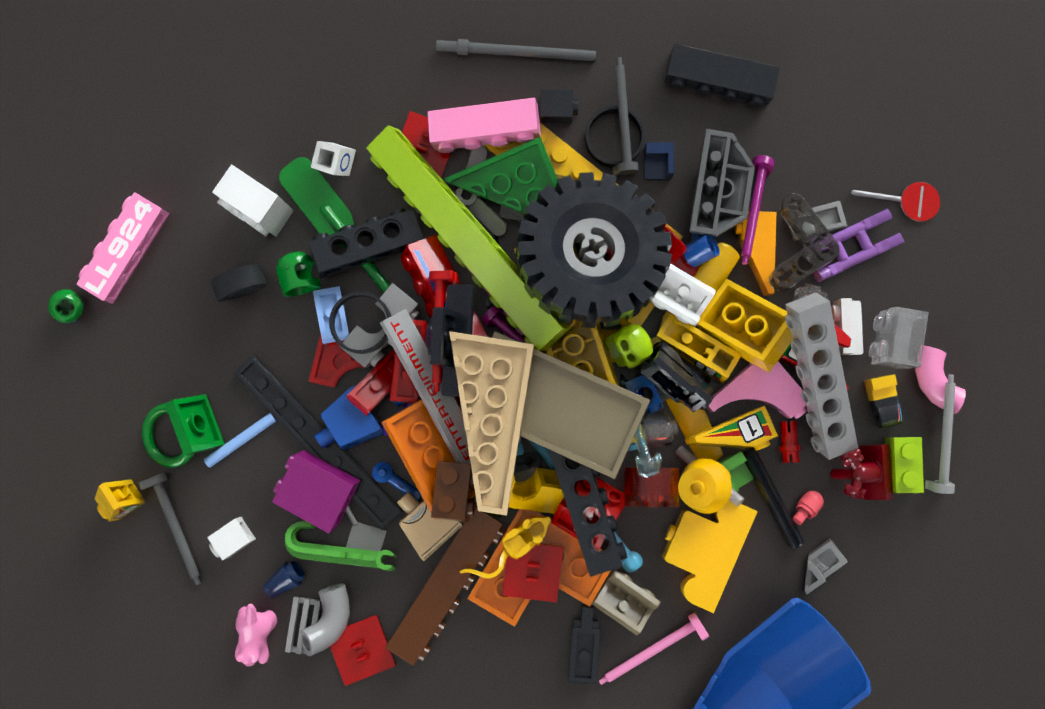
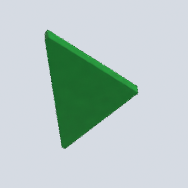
(510, 177)

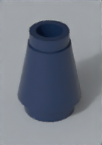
(286, 578)

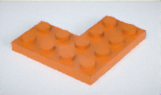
(419, 446)
(573, 575)

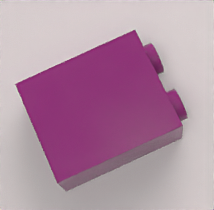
(315, 490)

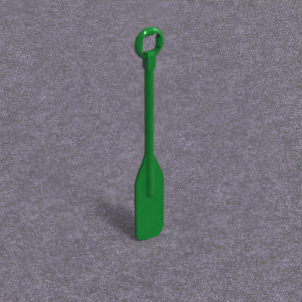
(321, 205)

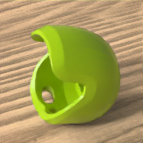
(630, 346)

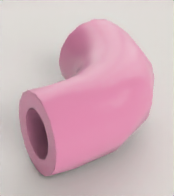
(933, 379)

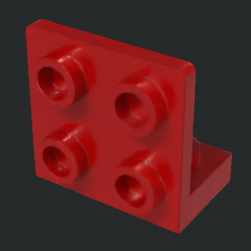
(616, 505)

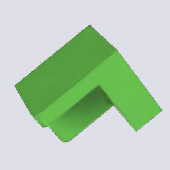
(737, 468)

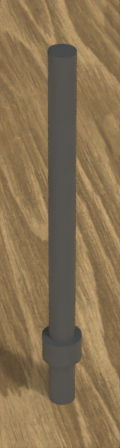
(464, 47)

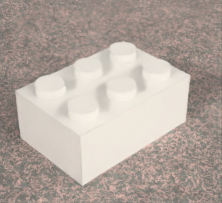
(252, 202)

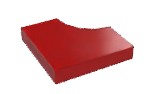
(331, 364)

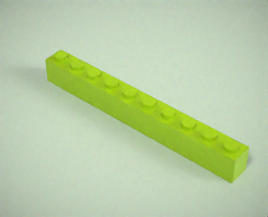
(465, 236)

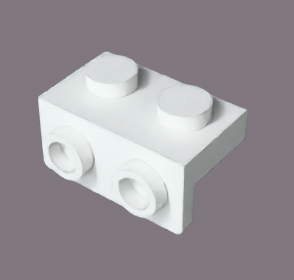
(683, 296)
(848, 317)

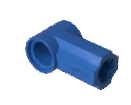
(701, 249)

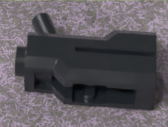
(677, 379)

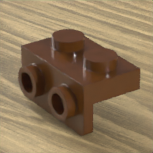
(453, 492)

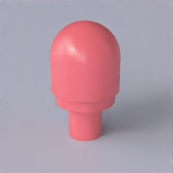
(808, 506)

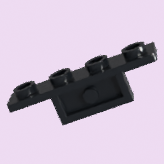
(454, 318)

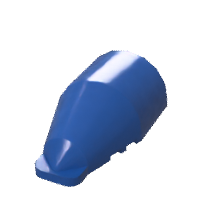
(788, 664)

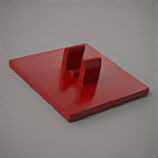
(417, 132)
(534, 574)
(362, 651)

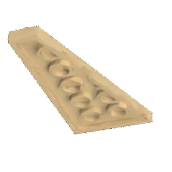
(492, 399)

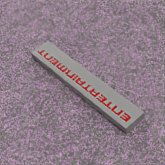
(416, 361)

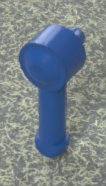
(383, 473)

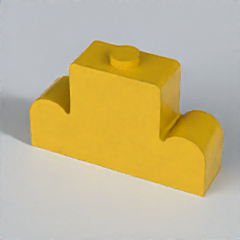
(707, 550)

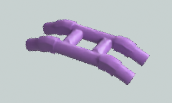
(868, 250)

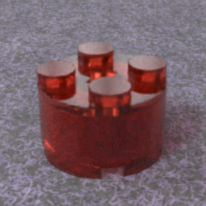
(652, 489)

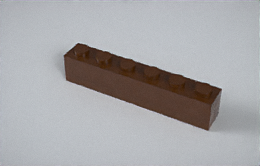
(443, 587)

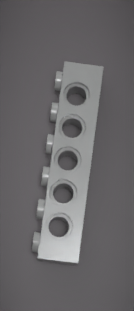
(826, 396)

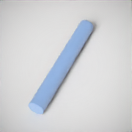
(239, 440)

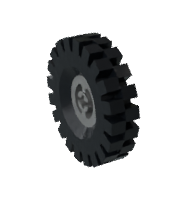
(589, 214)

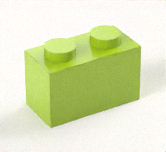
(906, 464)

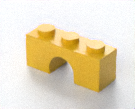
(538, 493)

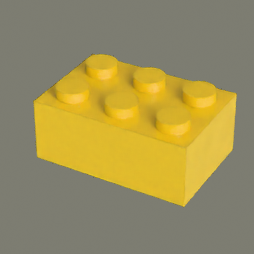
(747, 325)

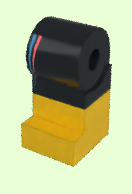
(884, 401)

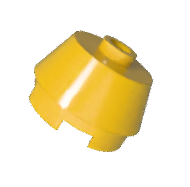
(705, 486)

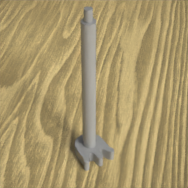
(943, 485)

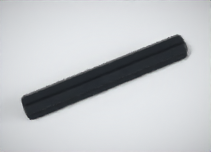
(773, 499)

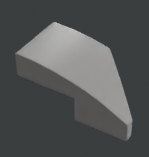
(821, 564)

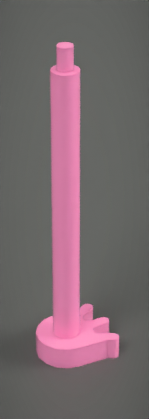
(695, 624)

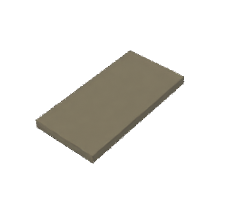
(579, 414)

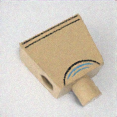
(422, 530)

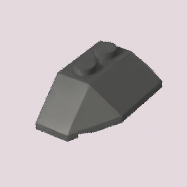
(721, 185)

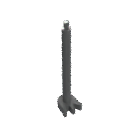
(627, 165)
(156, 482)

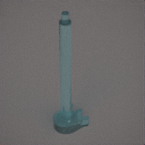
(645, 464)

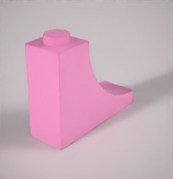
(771, 388)

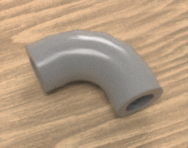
(332, 622)

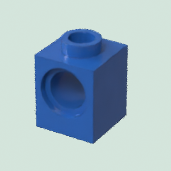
(637, 386)

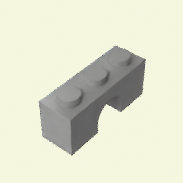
(359, 339)

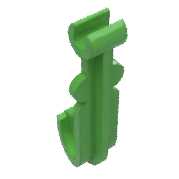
(334, 554)

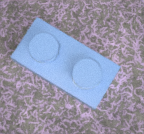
(324, 302)

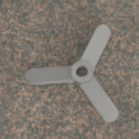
(476, 203)

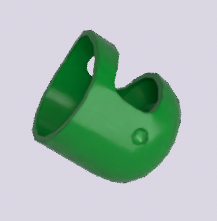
(290, 281)

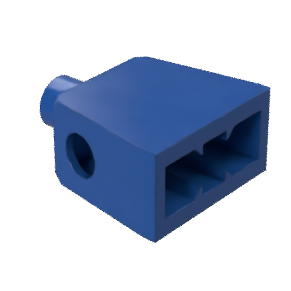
(347, 424)

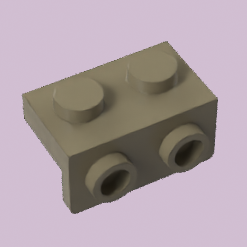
(625, 602)

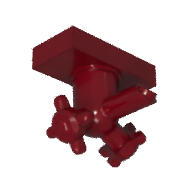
(872, 473)

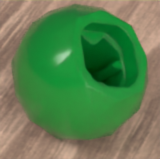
(65, 306)

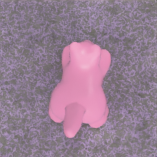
(253, 632)

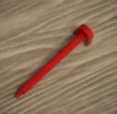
(440, 279)

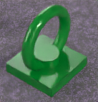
(193, 426)

